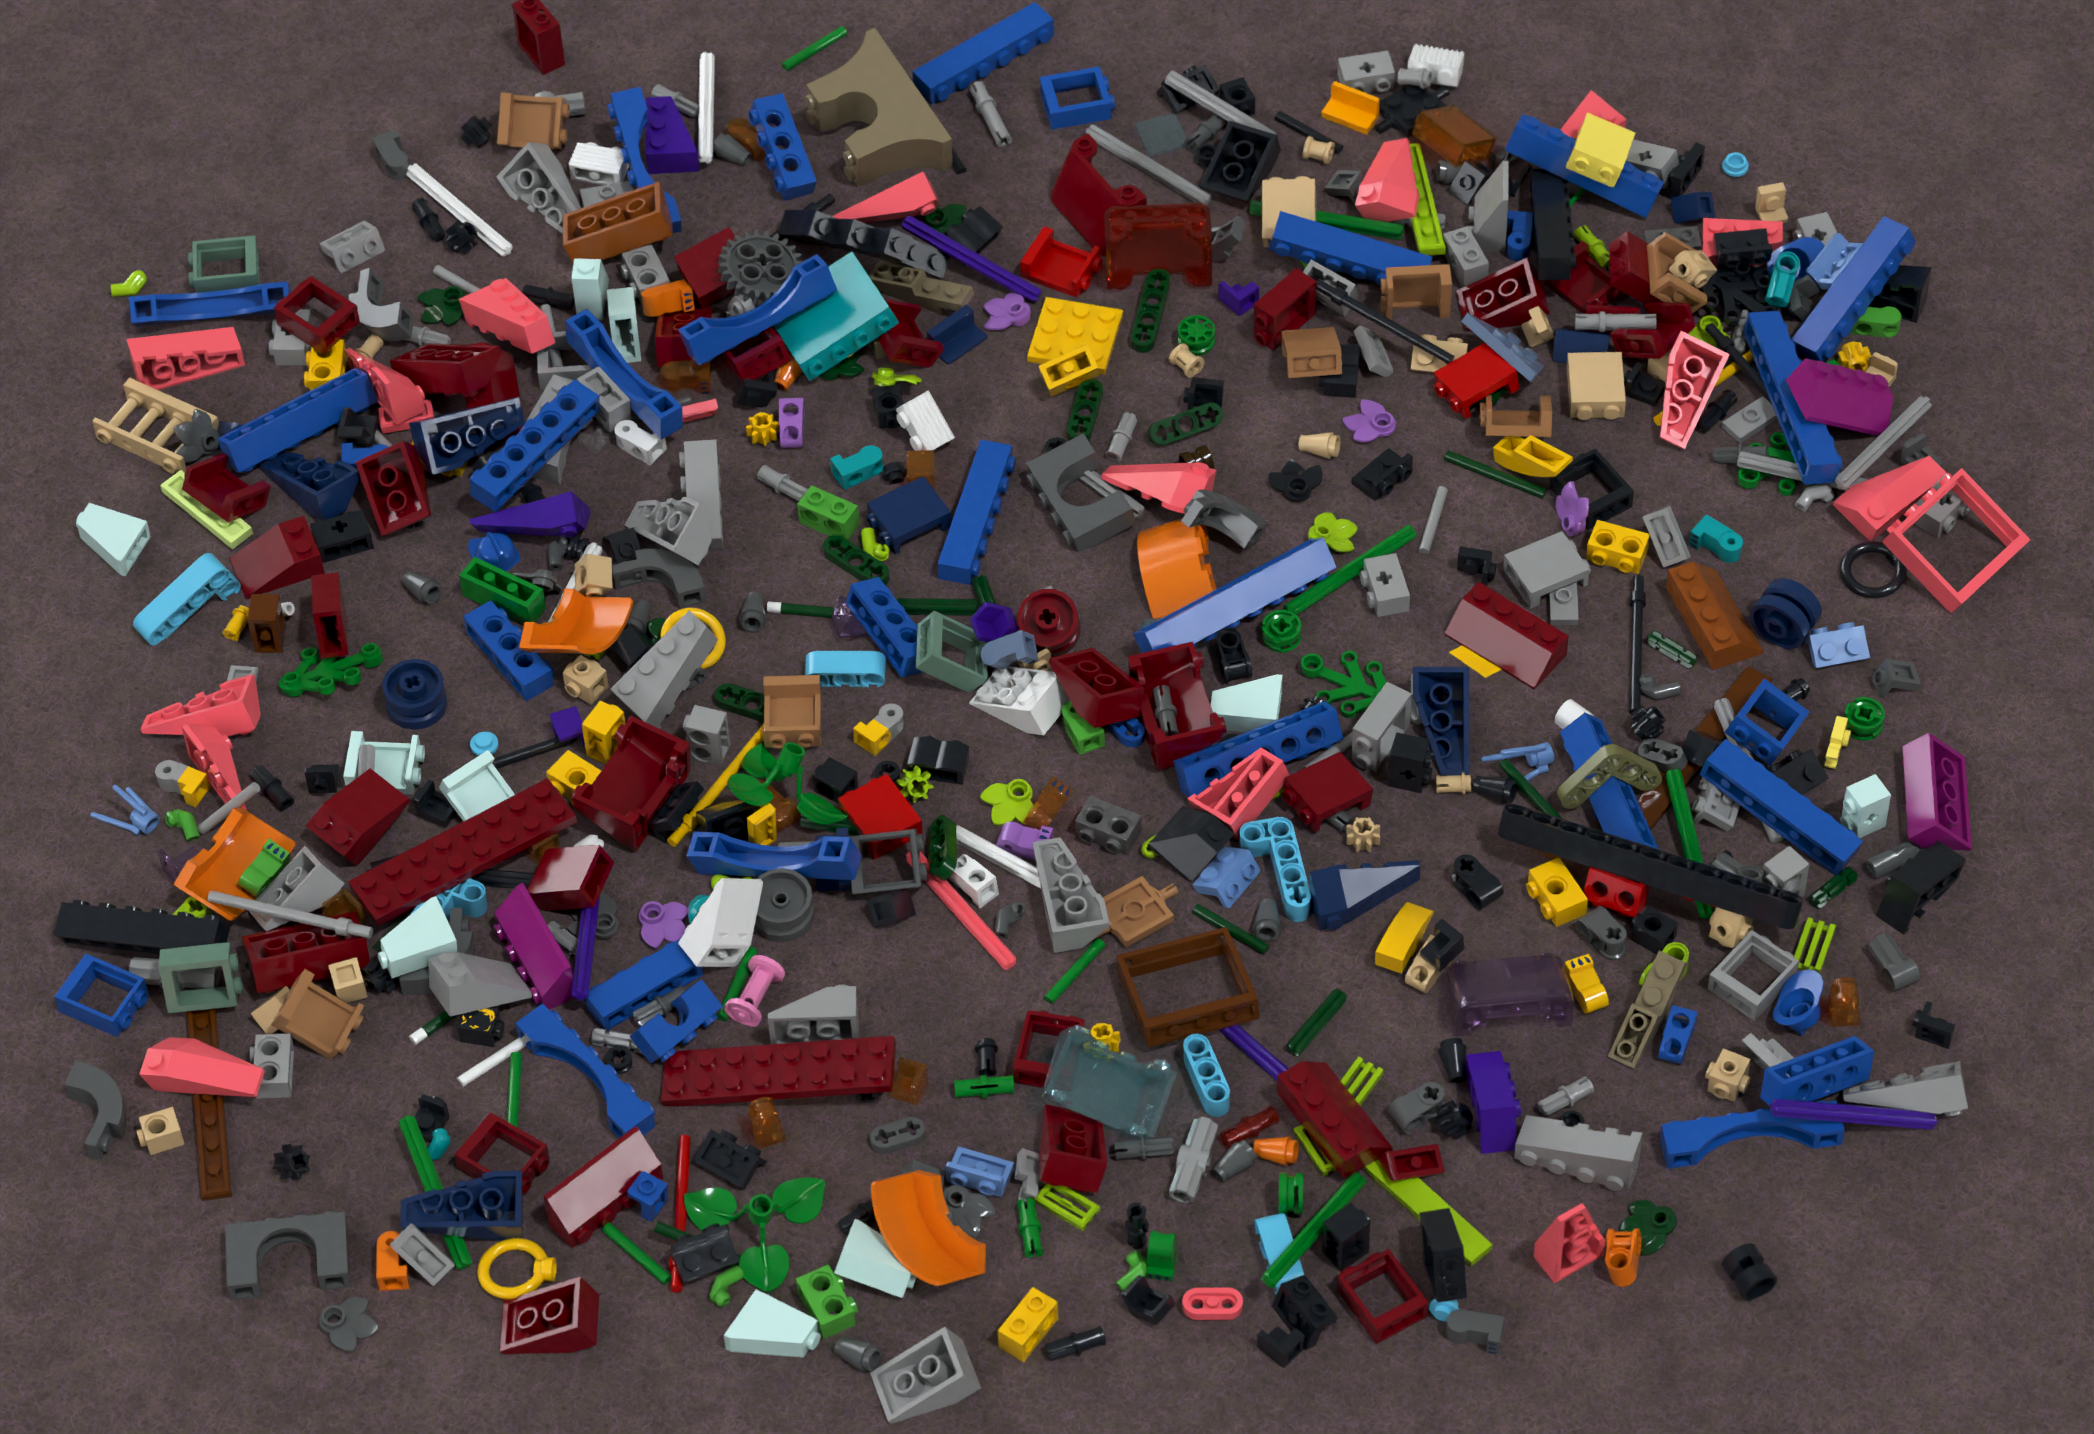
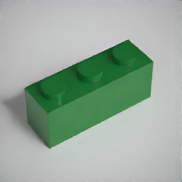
(516, 596)

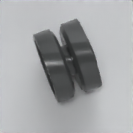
(784, 906)

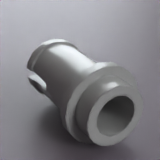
(1415, 77)

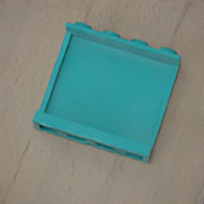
(840, 323)

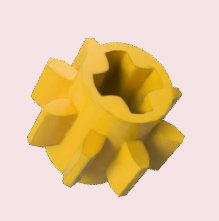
(1854, 356)
(762, 428)
(1104, 1033)

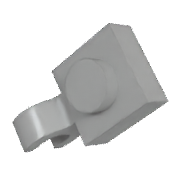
(1028, 1171)

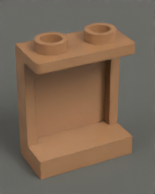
(532, 120)
(1663, 283)
(1417, 288)
(1311, 352)
(1517, 421)
(792, 710)
(317, 1017)

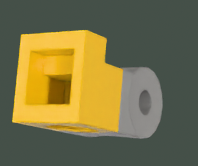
(880, 730)
(183, 780)

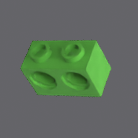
(828, 513)
(822, 1303)

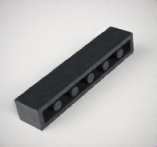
(1551, 225)
(135, 929)

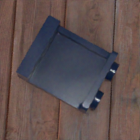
(907, 513)

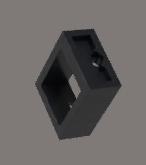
(1607, 506)
(1443, 1255)

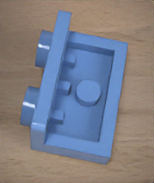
(1832, 261)
(1837, 646)
(1228, 875)
(979, 1172)

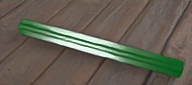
(1347, 223)
(1349, 571)
(1686, 827)
(430, 1181)
(1312, 1230)

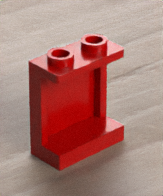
(1060, 264)
(1474, 378)
(879, 809)

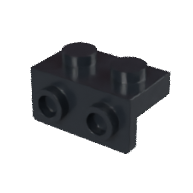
(1800, 771)

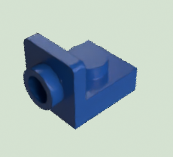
(651, 1194)

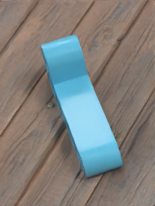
(184, 598)
(1261, 840)
(468, 895)

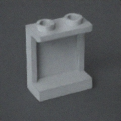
(1545, 567)

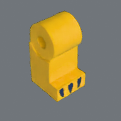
(1586, 984)

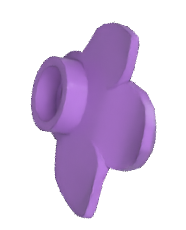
(1007, 312)
(1367, 424)
(1572, 510)
(665, 926)

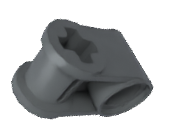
(1603, 933)
(1416, 1108)

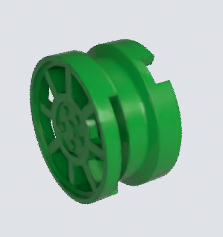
(1197, 335)
(1280, 630)
(1865, 718)
(1287, 1189)

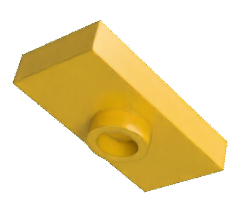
(762, 826)

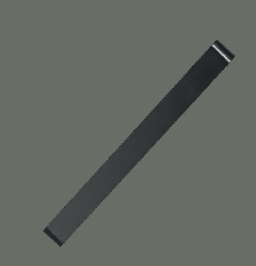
(1650, 866)

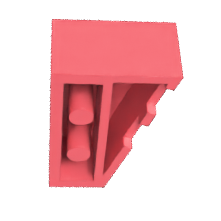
(1596, 106)
(1714, 225)
(1244, 791)

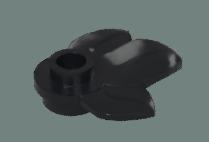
(1294, 478)

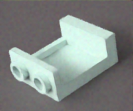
(393, 761)
(475, 787)

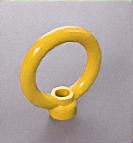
(709, 620)
(544, 1268)

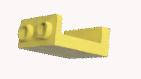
(1600, 150)

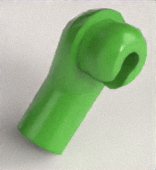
(185, 821)
(1137, 1268)
(722, 1282)

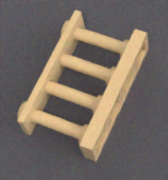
(159, 405)

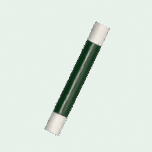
(799, 609)
(429, 1028)

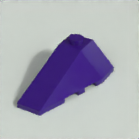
(551, 516)

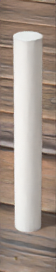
(492, 1061)

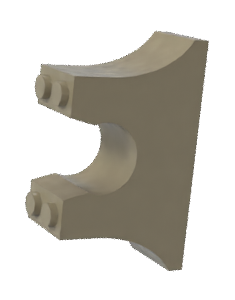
(880, 93)

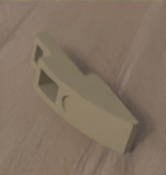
(916, 288)
(1648, 1011)

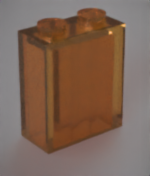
(1454, 135)

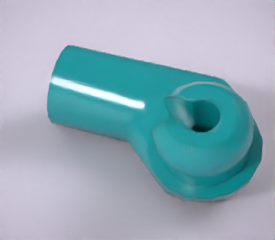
(439, 1144)

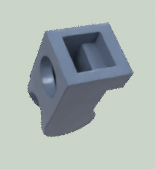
(1009, 649)

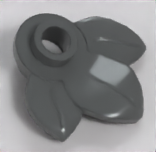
(194, 436)
(542, 579)
(606, 916)
(969, 1211)
(352, 1323)

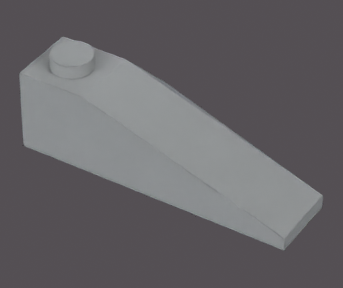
(541, 182)
(674, 525)
(1071, 904)
(1934, 1091)

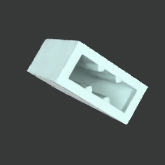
(590, 286)
(624, 323)
(113, 535)
(1249, 703)
(417, 939)
(872, 1263)
(772, 1329)

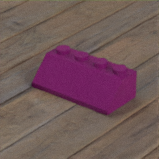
(1842, 396)
(1936, 794)
(534, 949)

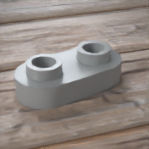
(738, 306)

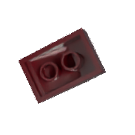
(1504, 296)
(668, 339)
(395, 487)
(278, 558)
(1097, 687)
(358, 815)
(1071, 1150)
(551, 1319)

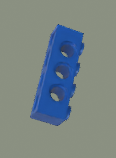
(775, 111)
(885, 623)
(501, 642)
(1819, 1072)

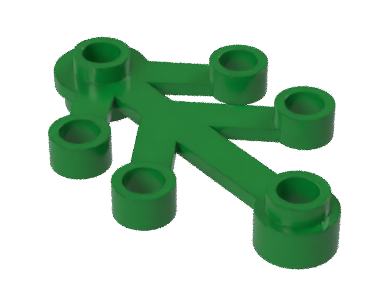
(1774, 452)
(328, 671)
(1350, 686)

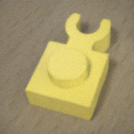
(1839, 738)

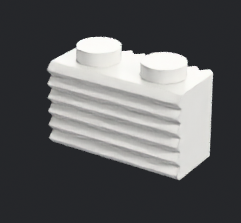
(1444, 64)
(597, 164)
(924, 423)

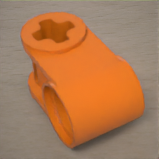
(1623, 1252)

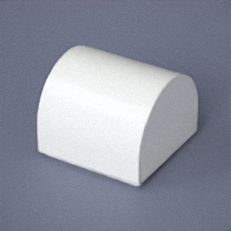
(1568, 713)

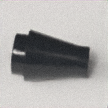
(1496, 787)
(1453, 1056)

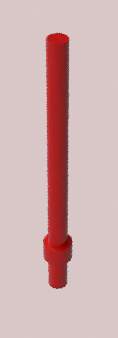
(680, 1210)

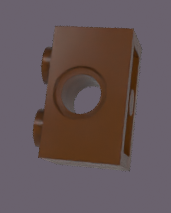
(266, 623)

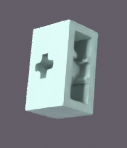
(1865, 806)

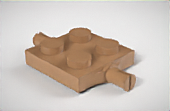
(1138, 910)

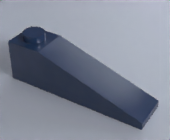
(457, 436)
(315, 485)
(1444, 711)
(1346, 893)
(472, 1209)

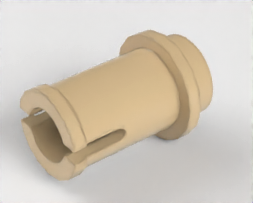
(371, 346)
(1453, 783)

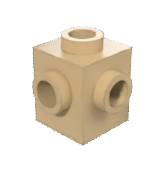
(1693, 267)
(585, 679)
(1729, 927)
(1728, 1075)

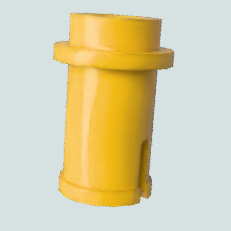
(237, 623)

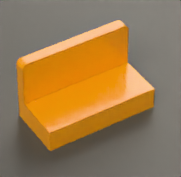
(1351, 108)

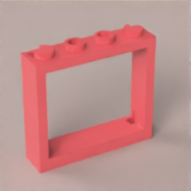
(1986, 511)

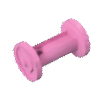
(764, 973)

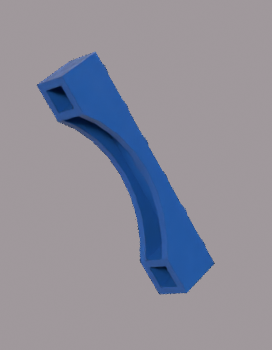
(630, 115)
(804, 286)
(187, 307)
(652, 405)
(821, 859)
(554, 1040)
(1692, 1140)

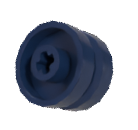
(1785, 613)
(414, 694)

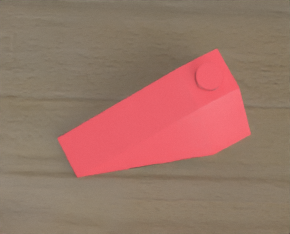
(902, 200)
(1689, 383)
(393, 390)
(1170, 482)
(1885, 498)
(229, 710)
(198, 1068)
(1569, 1244)

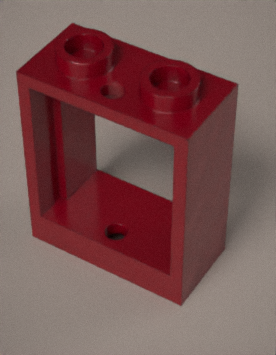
(538, 35)
(1284, 308)
(329, 331)
(759, 359)
(1032, 1072)
(483, 1138)
(1396, 1319)

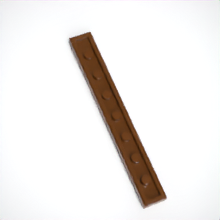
(1658, 801)
(210, 1118)

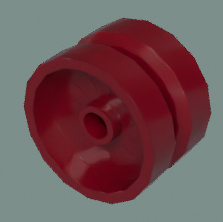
(1053, 607)

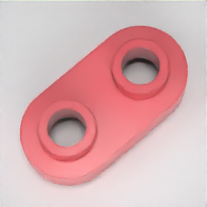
(1212, 1301)

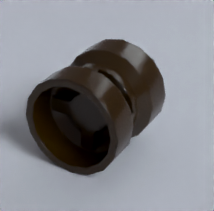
(1200, 455)

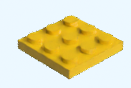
(1071, 325)

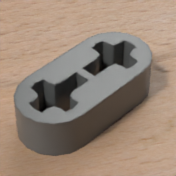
(1665, 751)
(897, 1135)

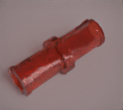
(1249, 1126)

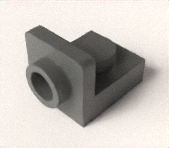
(1345, 184)
(1895, 675)

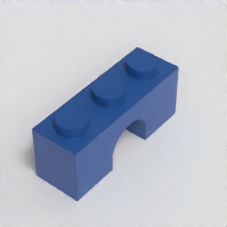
(658, 1037)

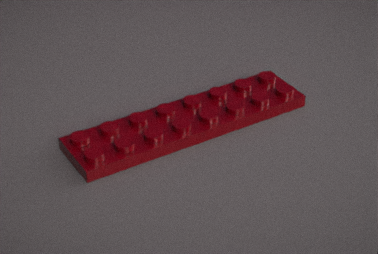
(462, 851)
(779, 1071)

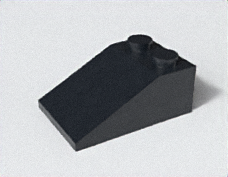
(1241, 162)

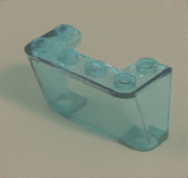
(1107, 1084)

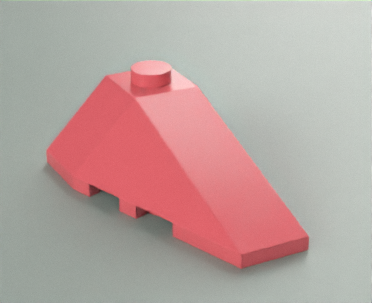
(1389, 185)
(213, 756)

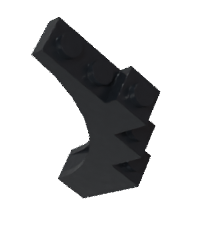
(858, 237)

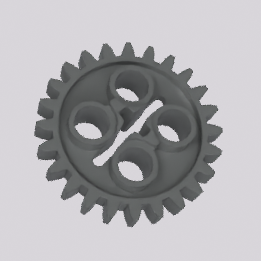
(756, 265)

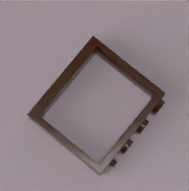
(1195, 1019)

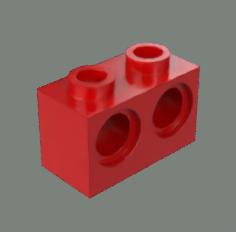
(1615, 895)

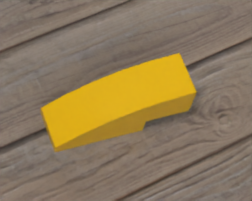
(1530, 456)
(1402, 937)

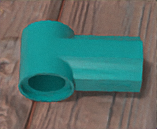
(1782, 280)

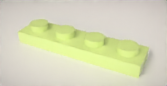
(230, 533)

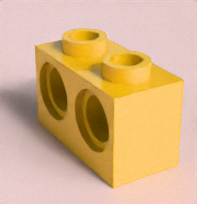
(325, 366)
(1617, 547)
(600, 731)
(1028, 1324)

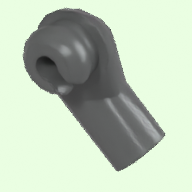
(557, 551)
(1656, 690)
(1007, 916)

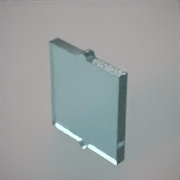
(1161, 134)

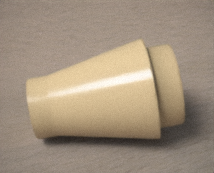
(1322, 444)

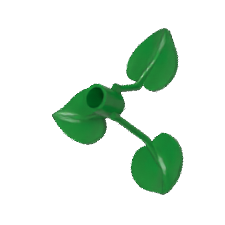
(762, 764)
(764, 1266)

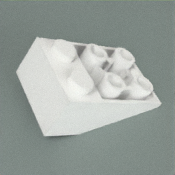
(1022, 698)
(724, 924)

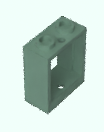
(220, 250)
(940, 628)
(195, 958)

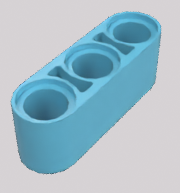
(847, 668)
(1206, 1064)
(1274, 1239)

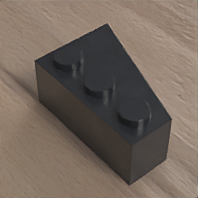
(1905, 291)
(1917, 883)

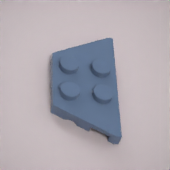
(1506, 346)

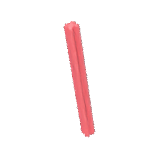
(968, 917)

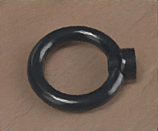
(1872, 592)

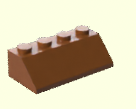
(617, 224)
(1711, 615)

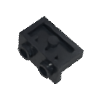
(1180, 102)
(1681, 178)
(1742, 247)
(1383, 473)
(672, 811)
(728, 1158)
(704, 1253)
(1303, 1308)

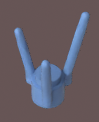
(1537, 755)
(142, 816)

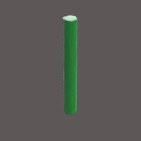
(814, 48)
(1075, 970)
(737, 982)
(514, 1088)
(636, 1253)

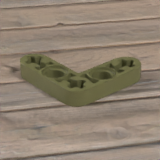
(1608, 762)

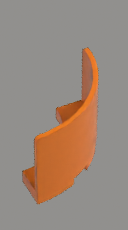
(1174, 566)
(578, 625)
(222, 866)
(918, 1231)

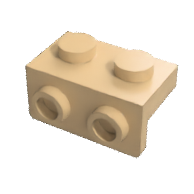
(1426, 362)

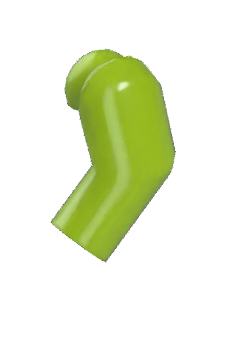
(131, 286)

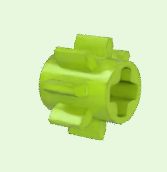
(922, 781)

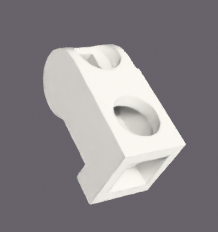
(639, 442)
(974, 880)

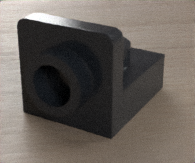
(1643, 387)
(1477, 561)
(1933, 1029)
(431, 1115)

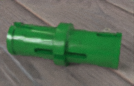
(963, 1089)
(1030, 1228)

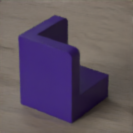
(1238, 298)
(993, 622)
(567, 724)

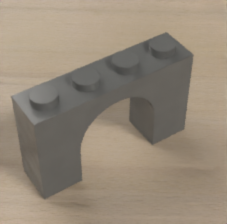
(1082, 524)
(251, 1241)

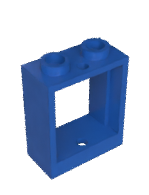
(1079, 113)
(1777, 707)
(81, 979)

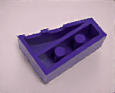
(667, 139)
(1493, 1100)

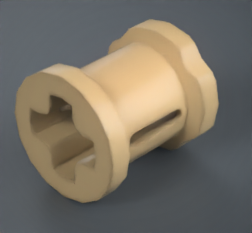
(1318, 150)
(1186, 360)

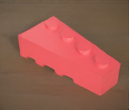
(508, 315)
(184, 357)

